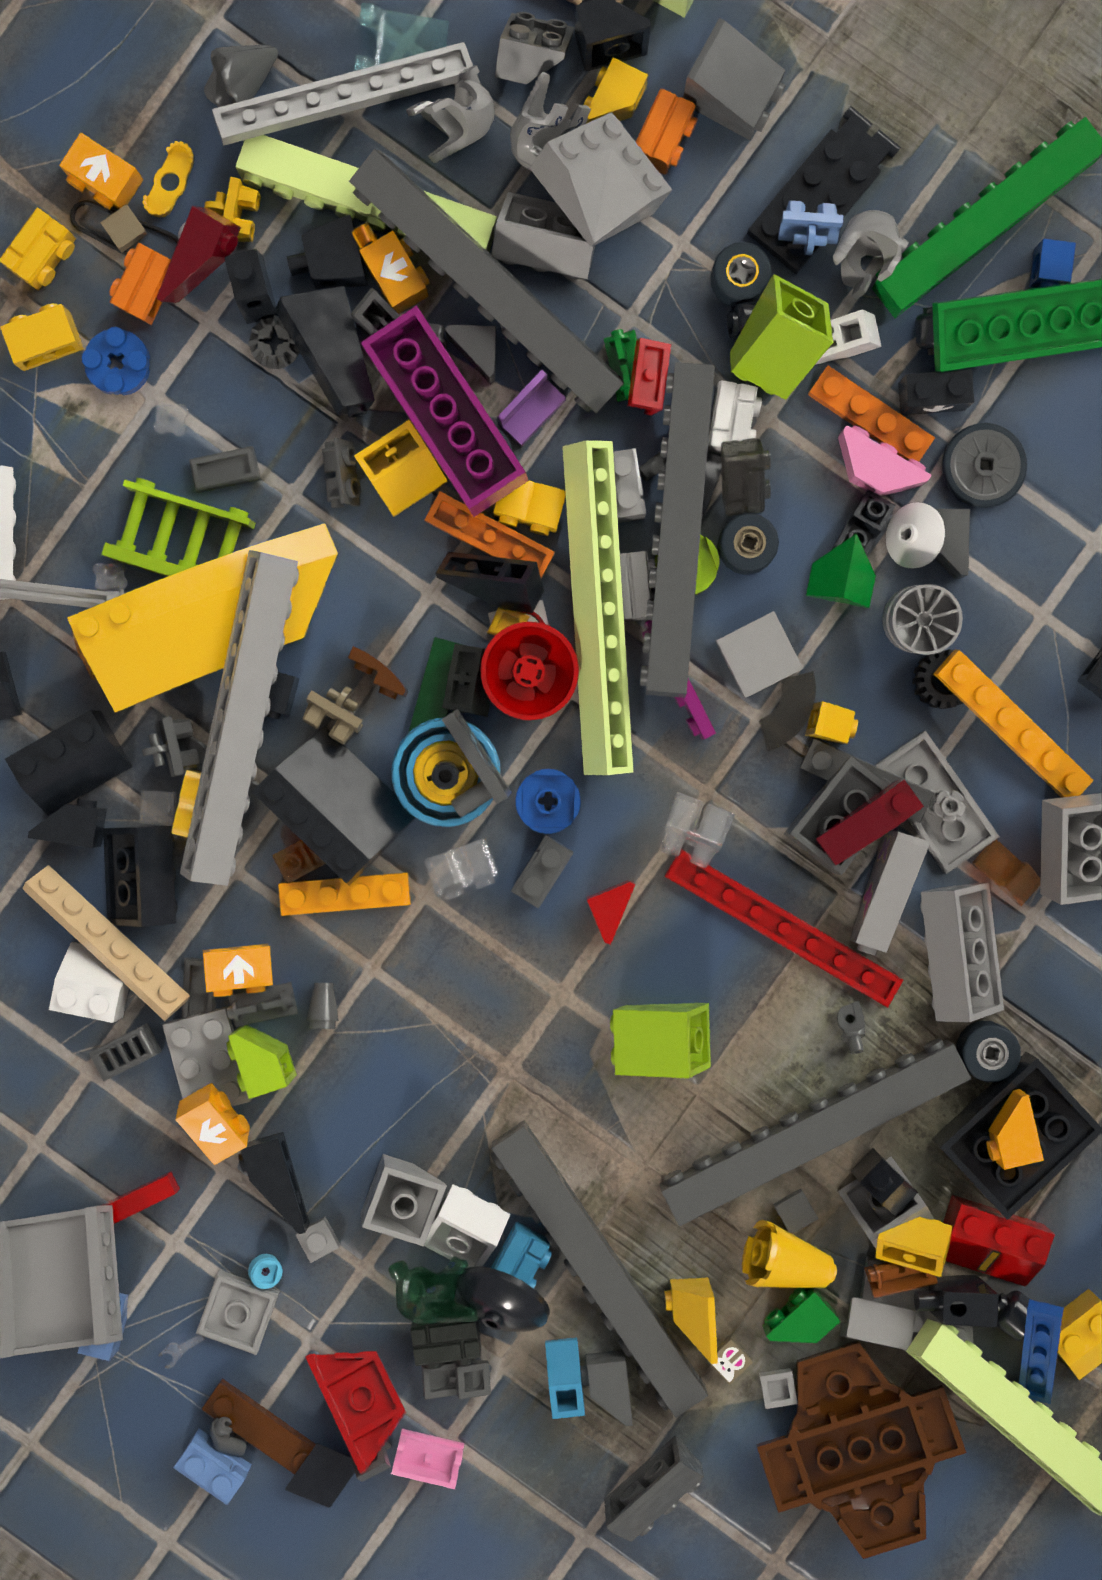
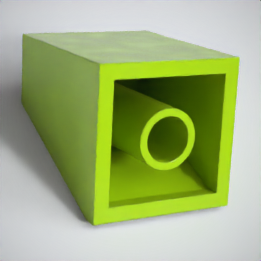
(782, 338)
(661, 1040)

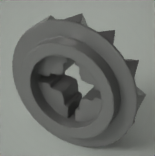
(263, 354)

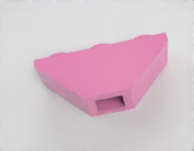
(878, 465)

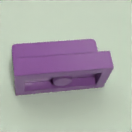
(530, 409)

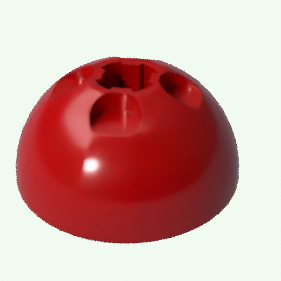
(545, 661)

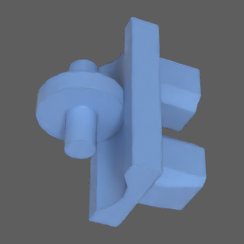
(810, 228)

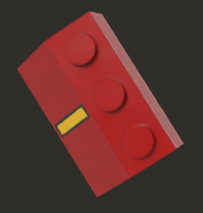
(996, 1246)

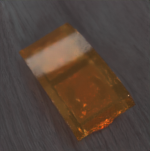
(297, 861)

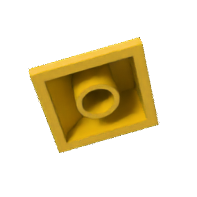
(694, 1313)

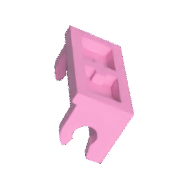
(428, 1458)

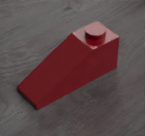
(199, 252)
(870, 821)

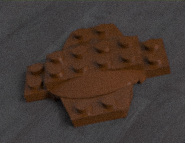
(861, 1449)

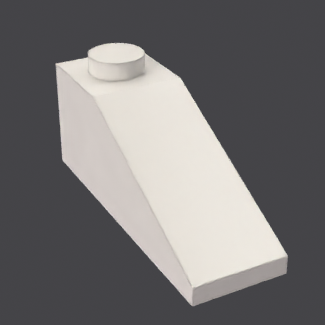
(852, 336)

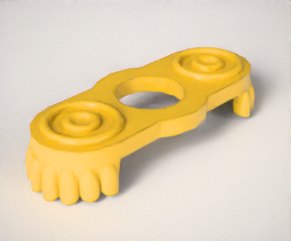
(178, 162)

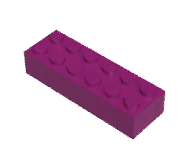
(445, 411)

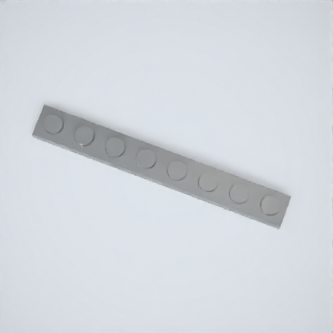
(341, 94)

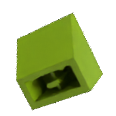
(262, 1061)

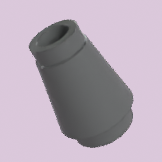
(322, 1008)

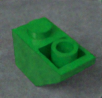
(802, 1319)

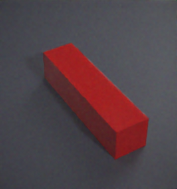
(143, 1196)

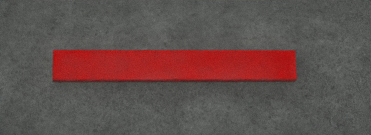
(785, 929)

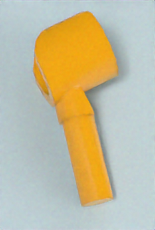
(364, 234)

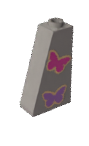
(888, 890)

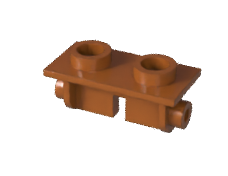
(893, 1278)

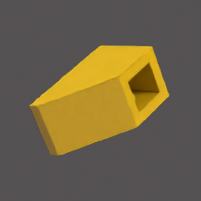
(617, 91)

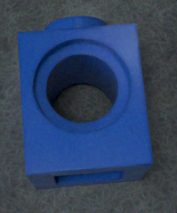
(1052, 263)

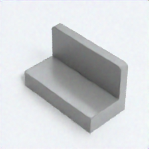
(879, 1324)

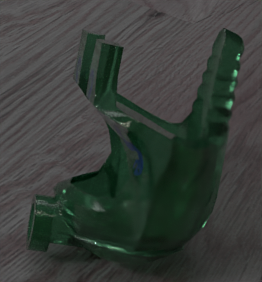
(430, 1296)

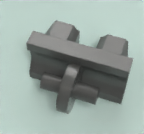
(171, 731)

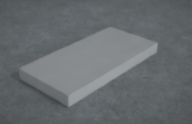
(949, 841)

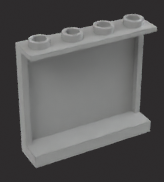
(59, 1282)

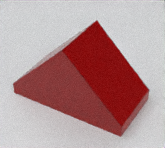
(609, 908)

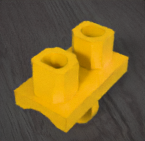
(238, 198)

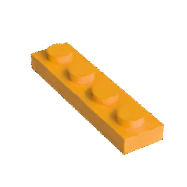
(336, 895)

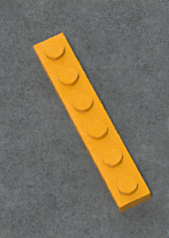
(1012, 725)

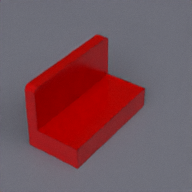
(649, 375)

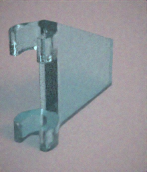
(400, 35)

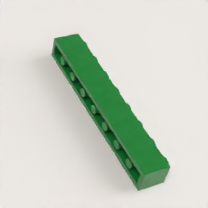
(991, 216)

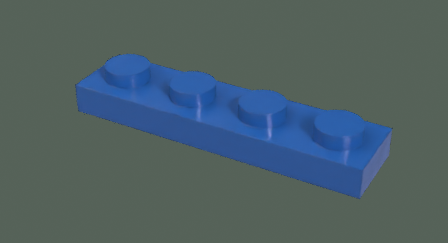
(1040, 1349)

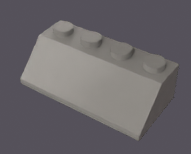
(962, 952)

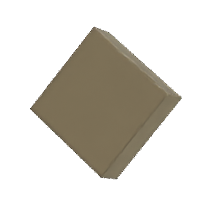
(124, 228)

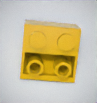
(401, 468)

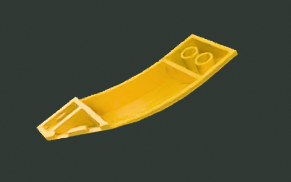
(185, 621)

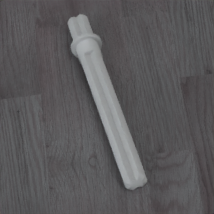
(54, 594)

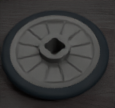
(963, 460)

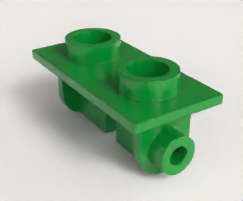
(620, 354)

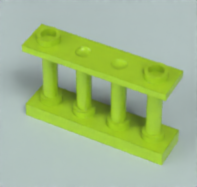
(155, 559)

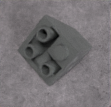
(531, 47)

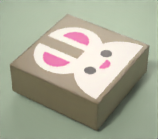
(731, 1360)

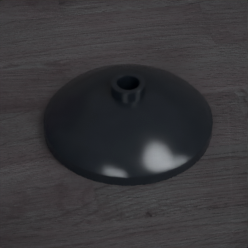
(502, 1300)

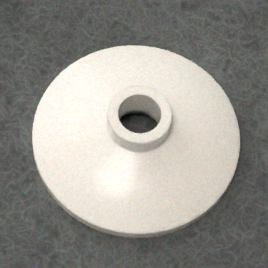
(925, 538)

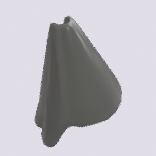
(238, 72)

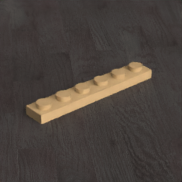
(106, 942)

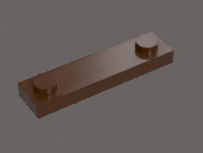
(259, 1426)

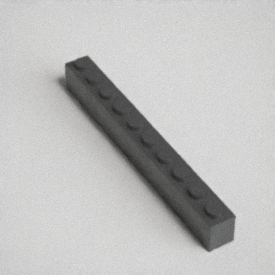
(486, 280)
(679, 531)
(814, 1131)
(599, 1269)

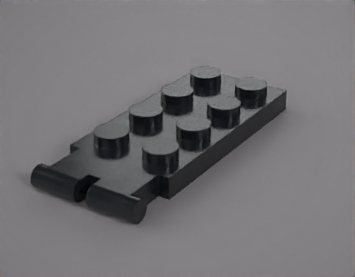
(834, 174)

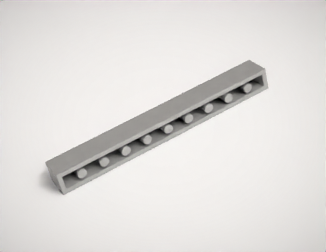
(239, 718)

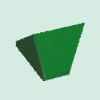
(843, 575)

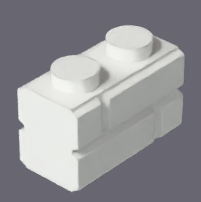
(733, 414)

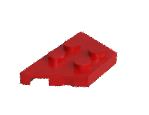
(359, 1400)

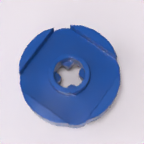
(98, 361)
(560, 815)

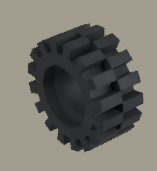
(925, 686)

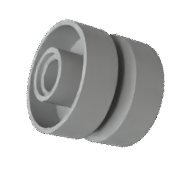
(922, 619)

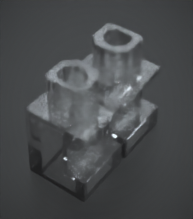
(681, 825)

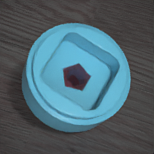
(265, 1271)

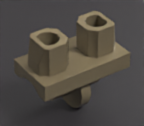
(320, 707)

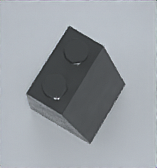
(734, 81)

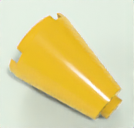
(784, 1260)

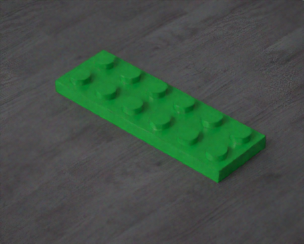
(1017, 325)

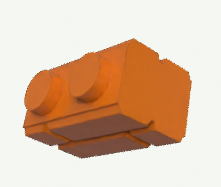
(664, 130)
(140, 283)

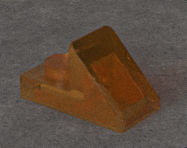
(1008, 872)

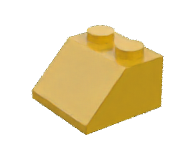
(1082, 1334)

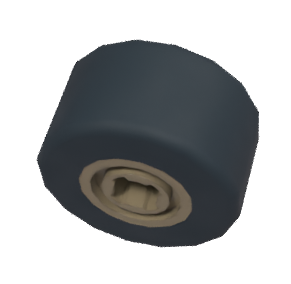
(737, 549)

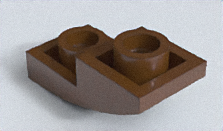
(389, 683)

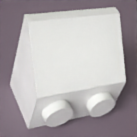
(88, 987)
(466, 1227)

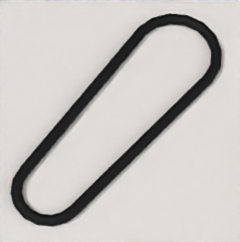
(111, 211)

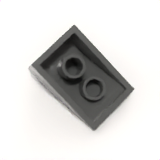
(840, 796)

